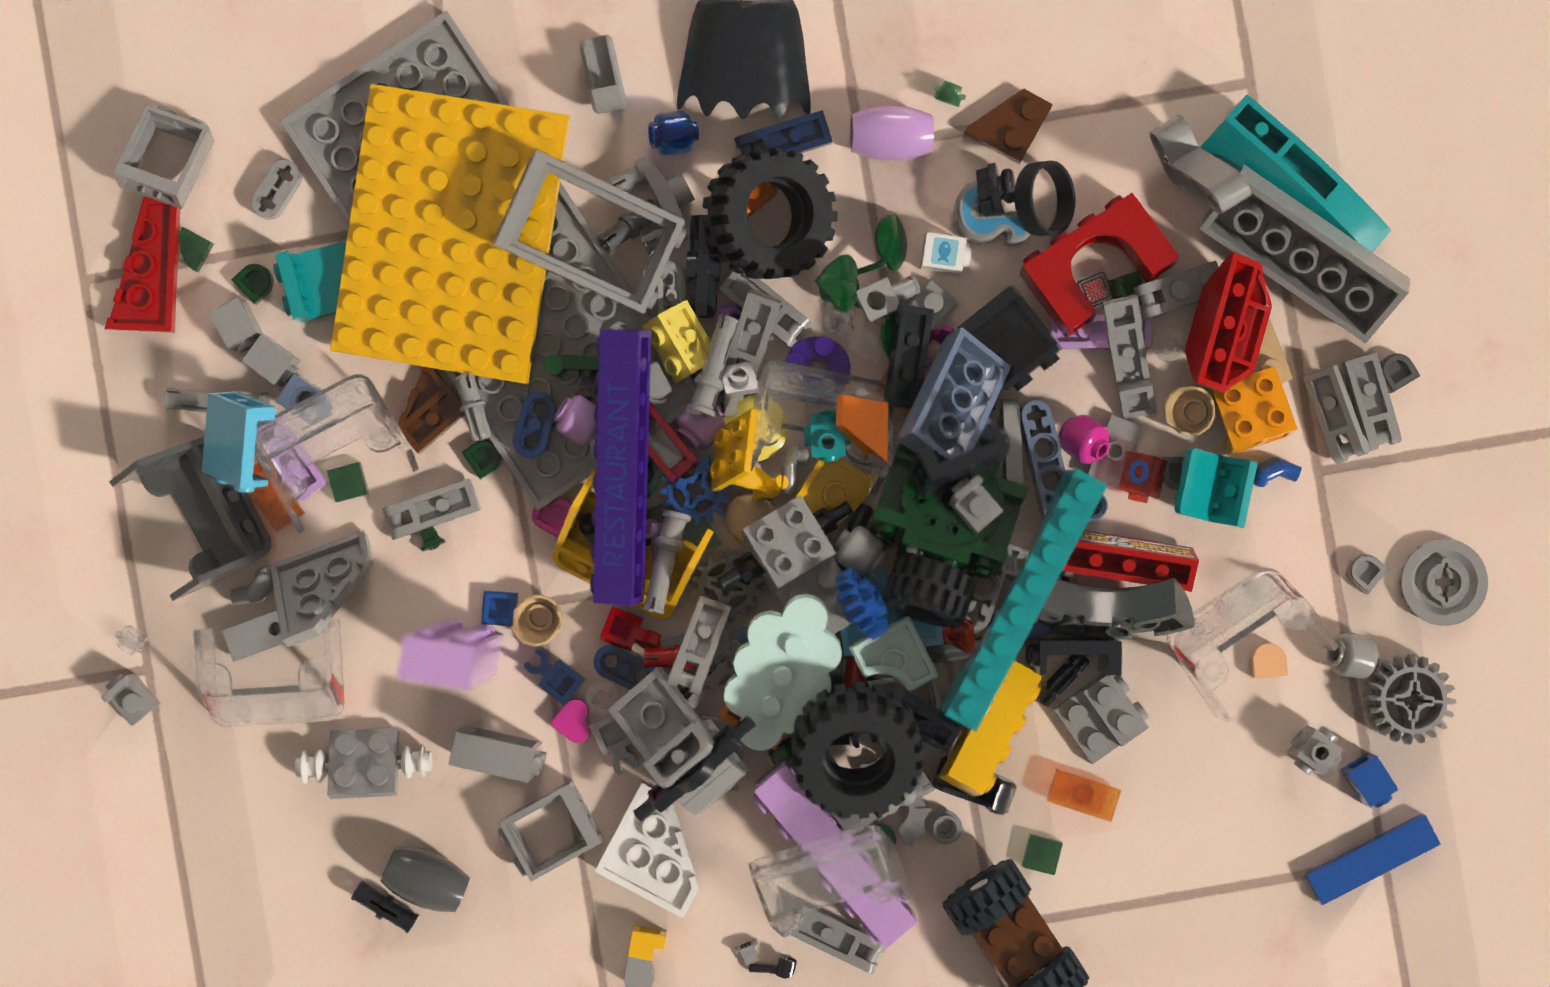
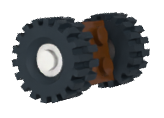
(1012, 931)

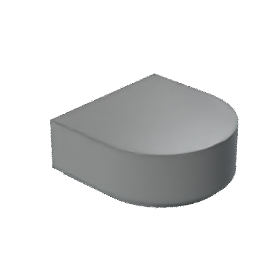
(1365, 572)

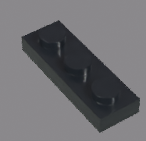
(908, 355)

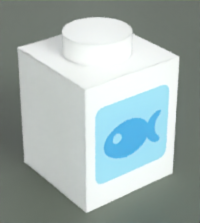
(945, 253)

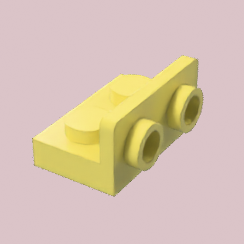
(679, 340)

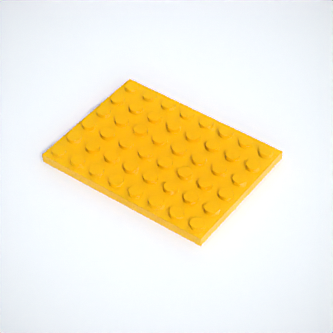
(421, 230)

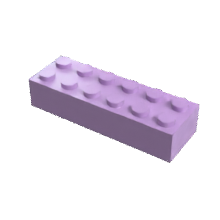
(450, 654)
(806, 823)

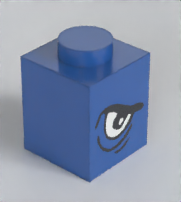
(1370, 780)

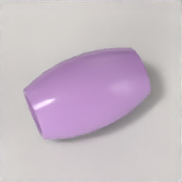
(891, 133)

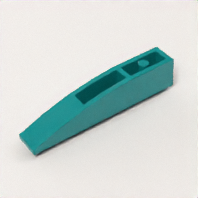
(1266, 146)

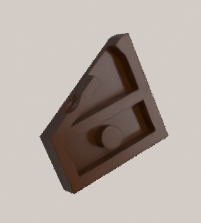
(1011, 125)
(430, 410)

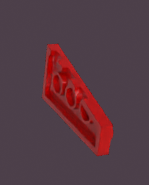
(150, 273)

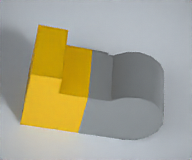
(639, 966)

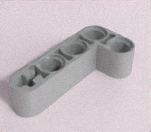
(1196, 169)

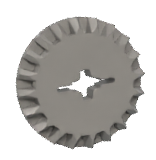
(1460, 598)

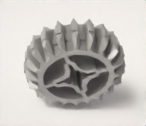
(1407, 687)

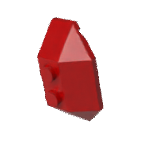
(1229, 324)

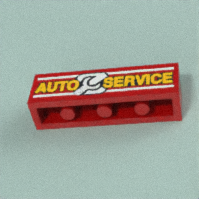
(1132, 560)

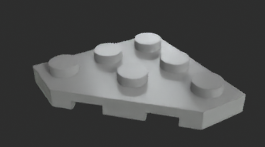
(316, 584)

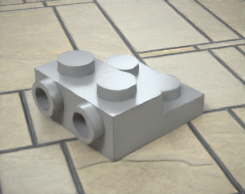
(1102, 716)

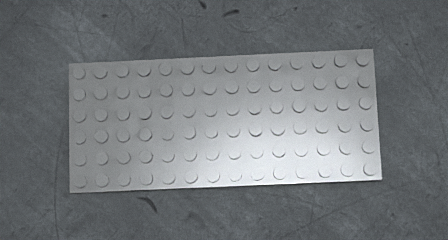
(570, 317)

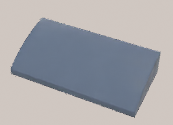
(955, 397)

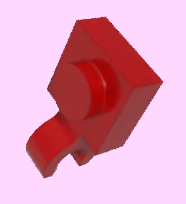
(625, 629)

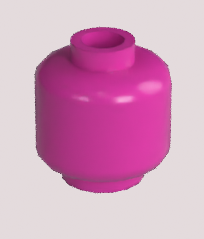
(1084, 439)

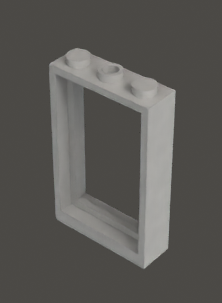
(521, 206)

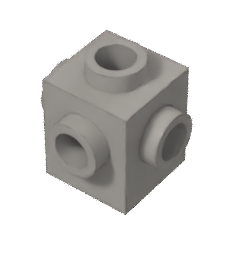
(1304, 747)

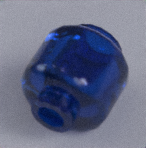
(673, 133)

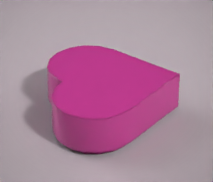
(552, 516)
(573, 721)

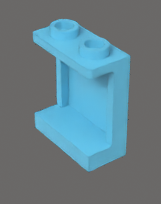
(232, 439)

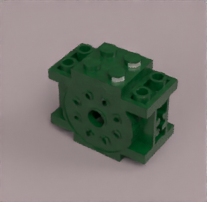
(932, 531)

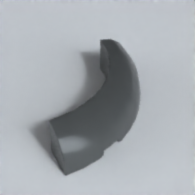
(1116, 611)

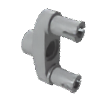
(670, 193)

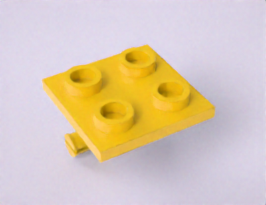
(734, 460)

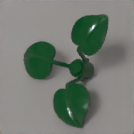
(839, 278)

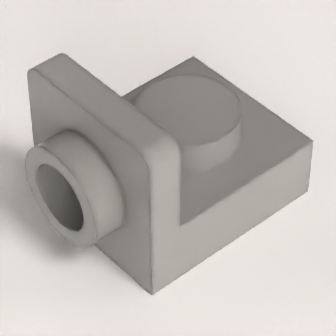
(934, 298)
(737, 381)
(974, 504)
(130, 697)

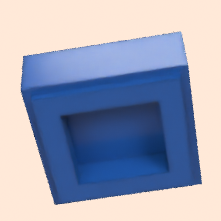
(498, 608)

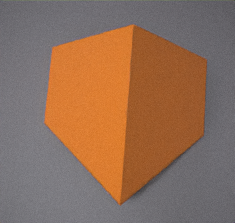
(864, 424)

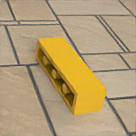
(979, 752)

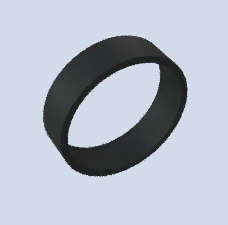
(1024, 198)

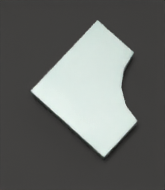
(896, 654)

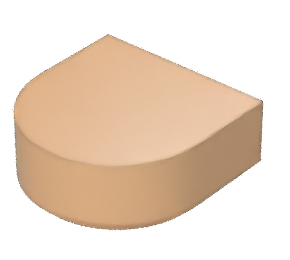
(1268, 661)

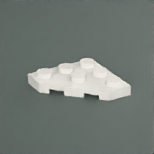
(651, 857)

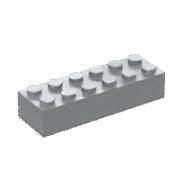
(1310, 257)

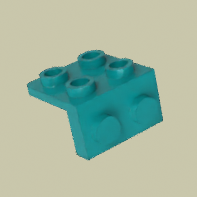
(310, 281)
(1215, 487)

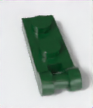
(558, 364)

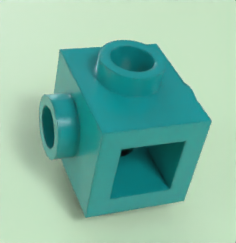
(823, 425)

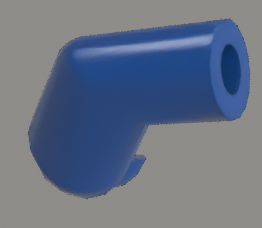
(1275, 467)

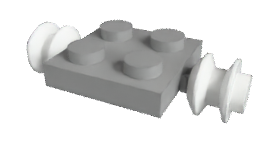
(363, 763)

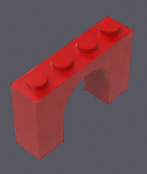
(1121, 225)

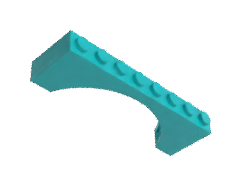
(1056, 539)

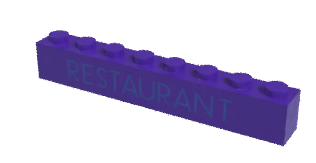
(621, 466)

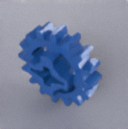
(681, 484)
(861, 603)

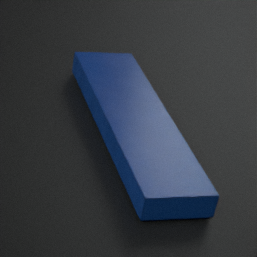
(1372, 859)

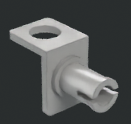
(886, 296)

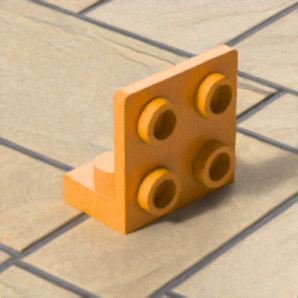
(1255, 412)

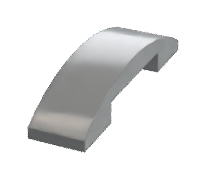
(1129, 356)

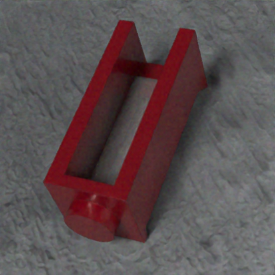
(667, 447)

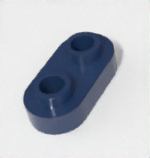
(533, 424)
(624, 671)

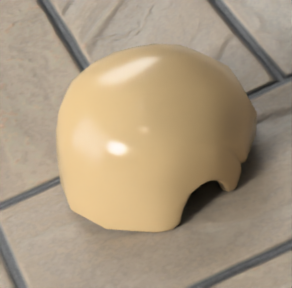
(1190, 410)
(743, 512)
(537, 620)

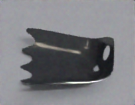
(745, 57)

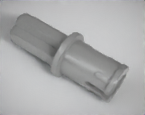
(472, 407)

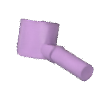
(652, 531)

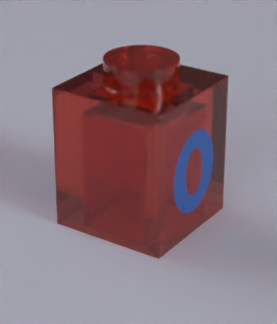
(1142, 476)

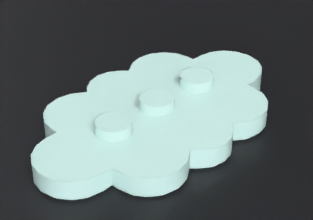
(782, 668)

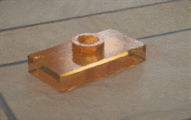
(270, 504)
(1083, 795)

